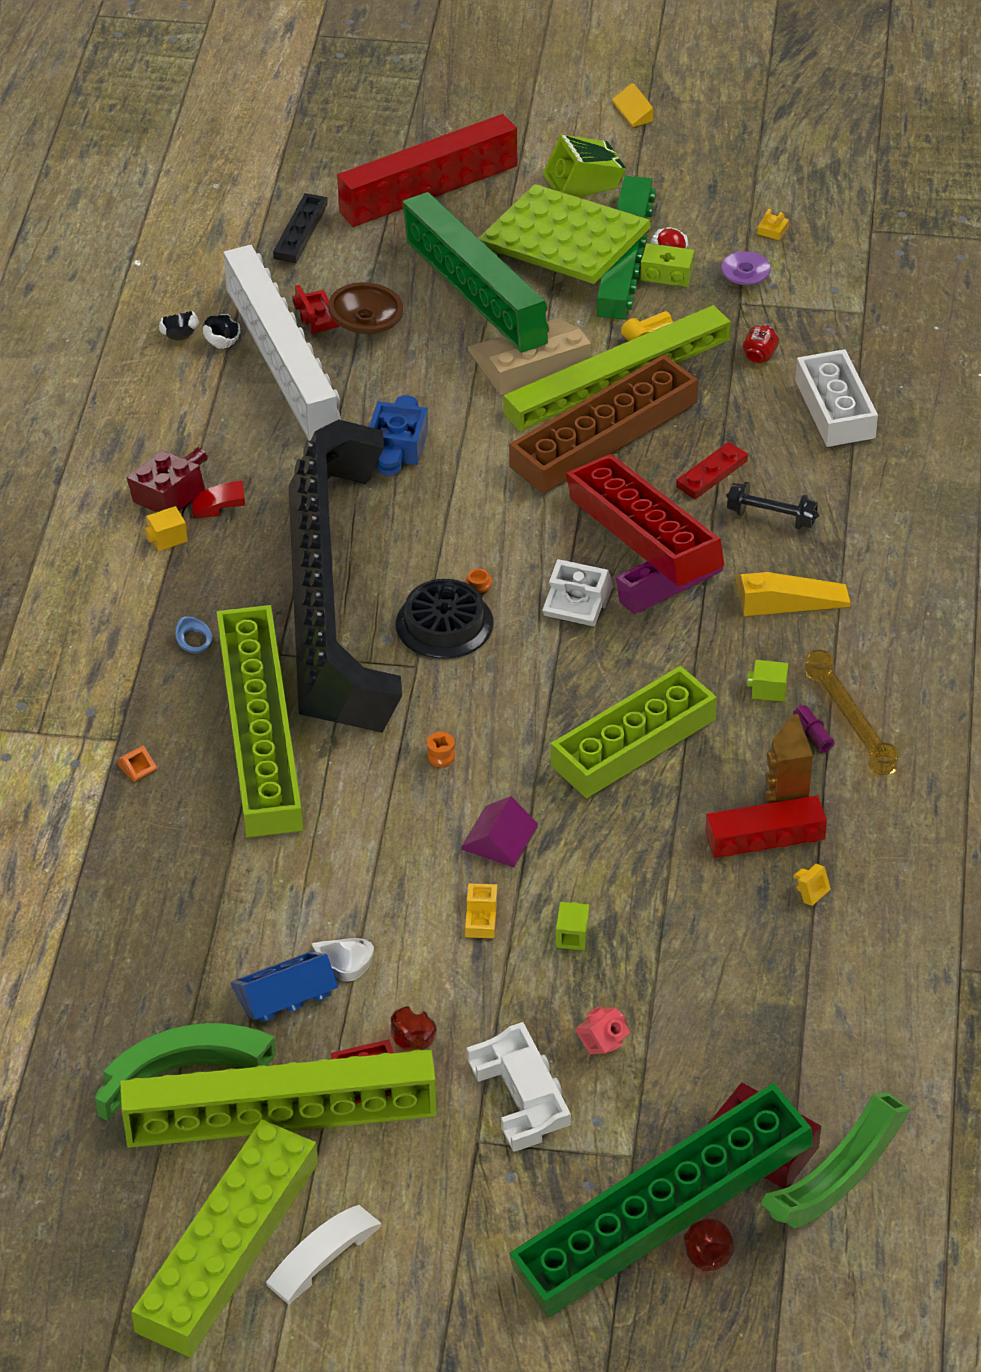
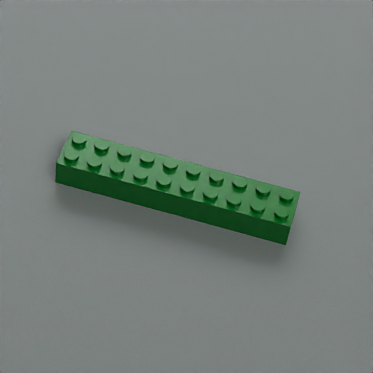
(476, 272)
(661, 1199)

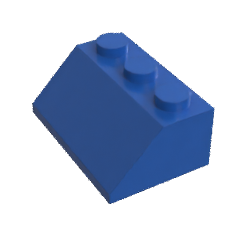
(285, 985)

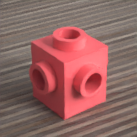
(603, 1030)

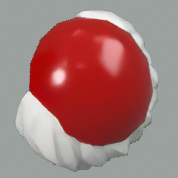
(670, 237)

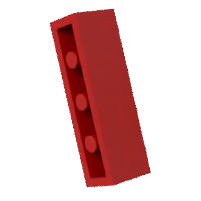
(765, 826)

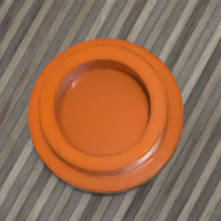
(479, 580)

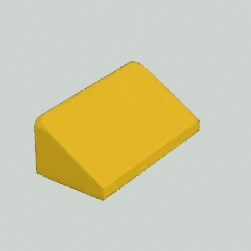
(633, 106)

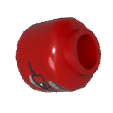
(760, 343)

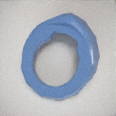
(190, 623)

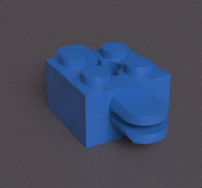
(403, 432)

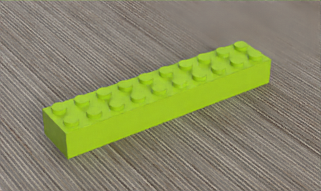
(259, 722)
(286, 1095)

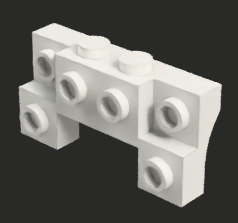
(528, 1081)

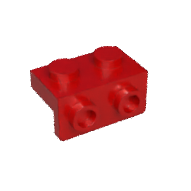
(313, 310)

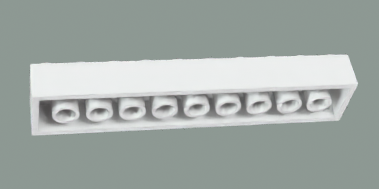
(280, 340)

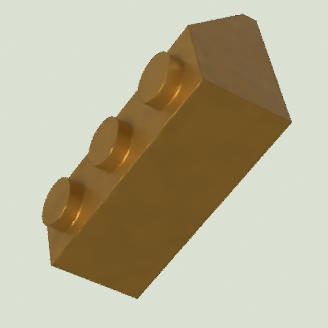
(789, 764)

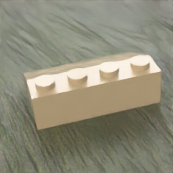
(511, 369)

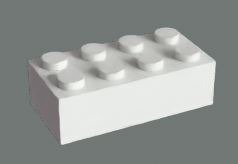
(836, 398)

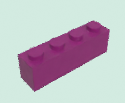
(647, 586)

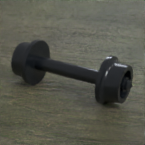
(739, 498)

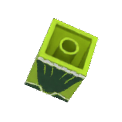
(583, 166)

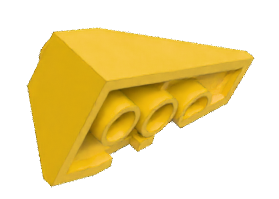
(781, 593)

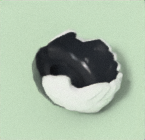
(179, 326)
(221, 331)

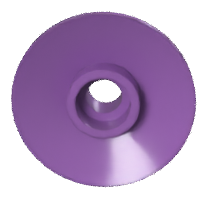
(746, 268)

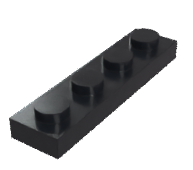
(300, 228)

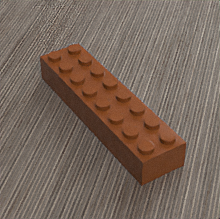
(603, 423)

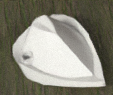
(347, 957)

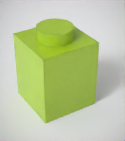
(768, 680)
(572, 926)

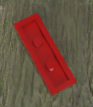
(712, 470)

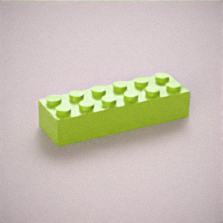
(633, 731)

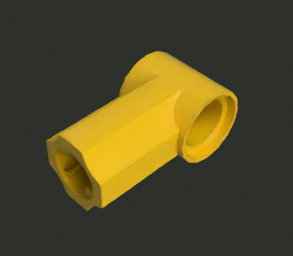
(634, 328)

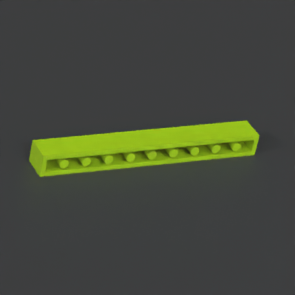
(582, 380)

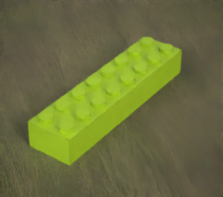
(225, 1238)

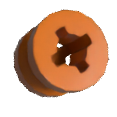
(441, 749)

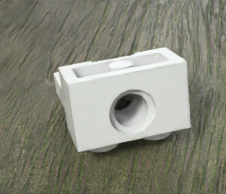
(577, 592)

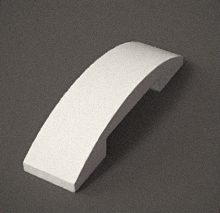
(319, 1249)

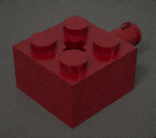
(168, 480)

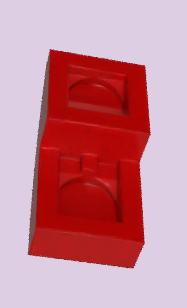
(216, 497)

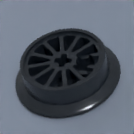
(445, 607)

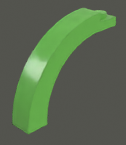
(183, 1047)
(843, 1167)

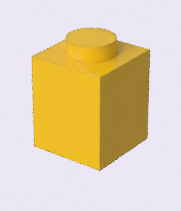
(166, 529)

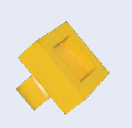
(772, 225)
(812, 883)

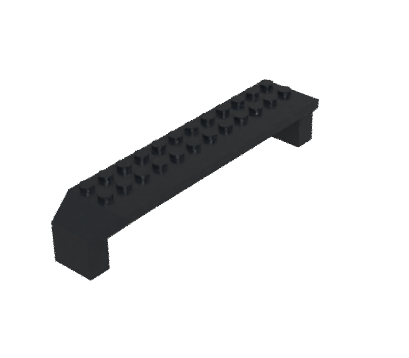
(328, 677)

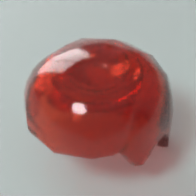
(412, 1030)
(709, 1244)

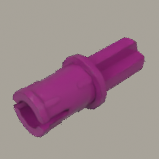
(814, 729)

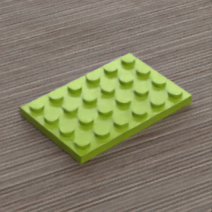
(565, 233)

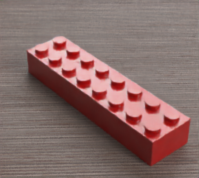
(428, 167)
(645, 520)

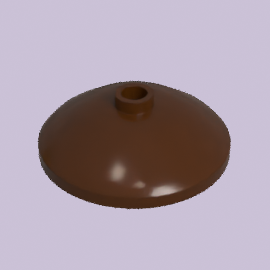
(365, 308)

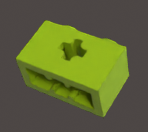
(667, 265)

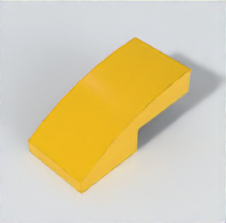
(481, 910)

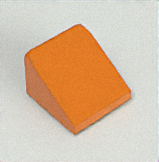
(137, 764)

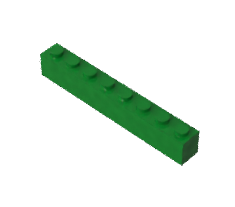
(619, 281)

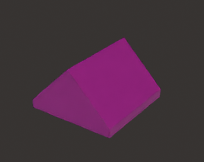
(501, 832)

